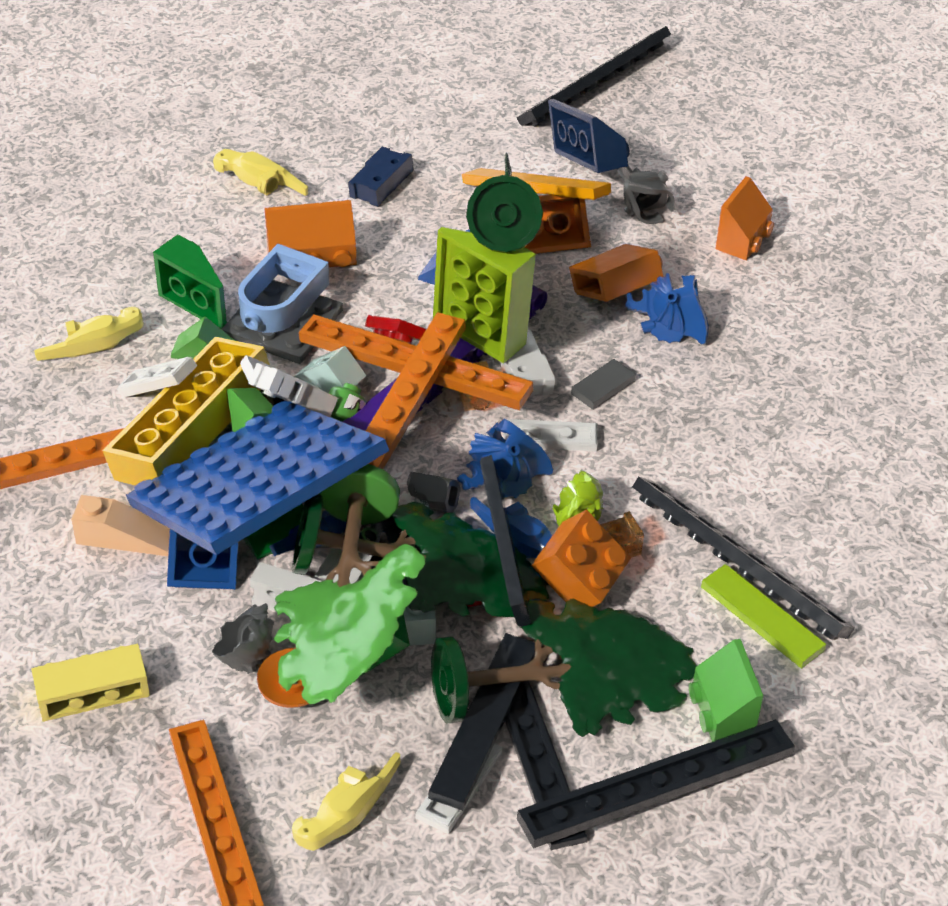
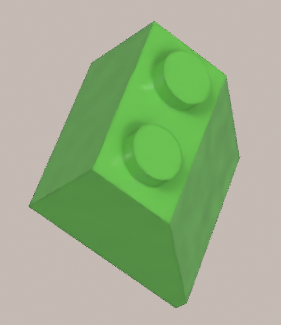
(726, 692)

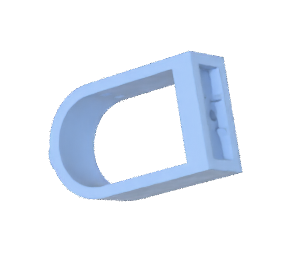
(291, 264)

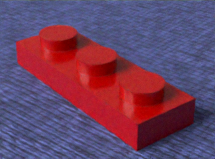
(395, 328)

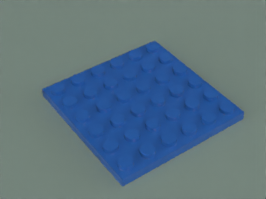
(254, 475)

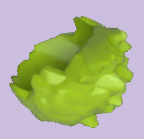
(580, 495)

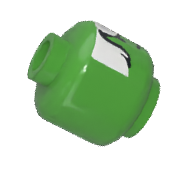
(348, 401)

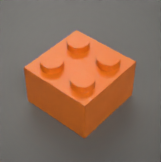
(581, 560)

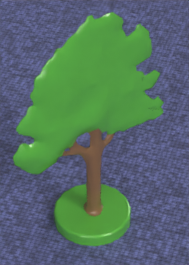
(343, 624)

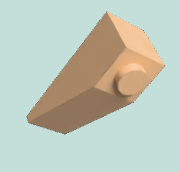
(117, 526)

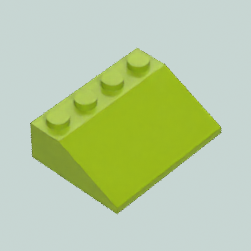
(486, 290)

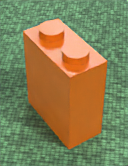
(616, 272)

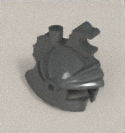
(645, 192)

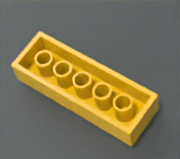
(182, 415)

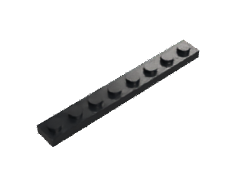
(603, 72)
(750, 565)
(654, 783)

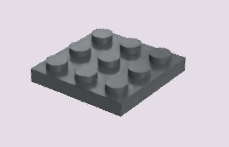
(285, 342)

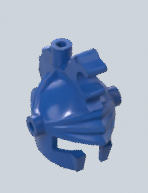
(672, 311)
(515, 459)

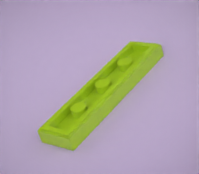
(763, 616)

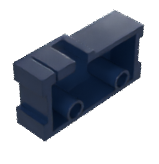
(380, 176)

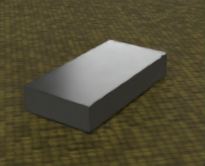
(603, 384)

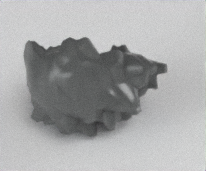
(245, 640)

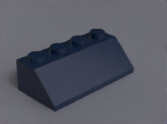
(586, 139)

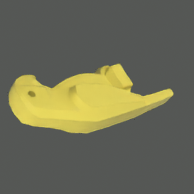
(257, 171)
(94, 335)
(344, 806)

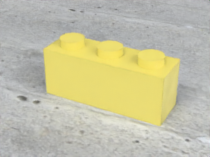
(90, 682)

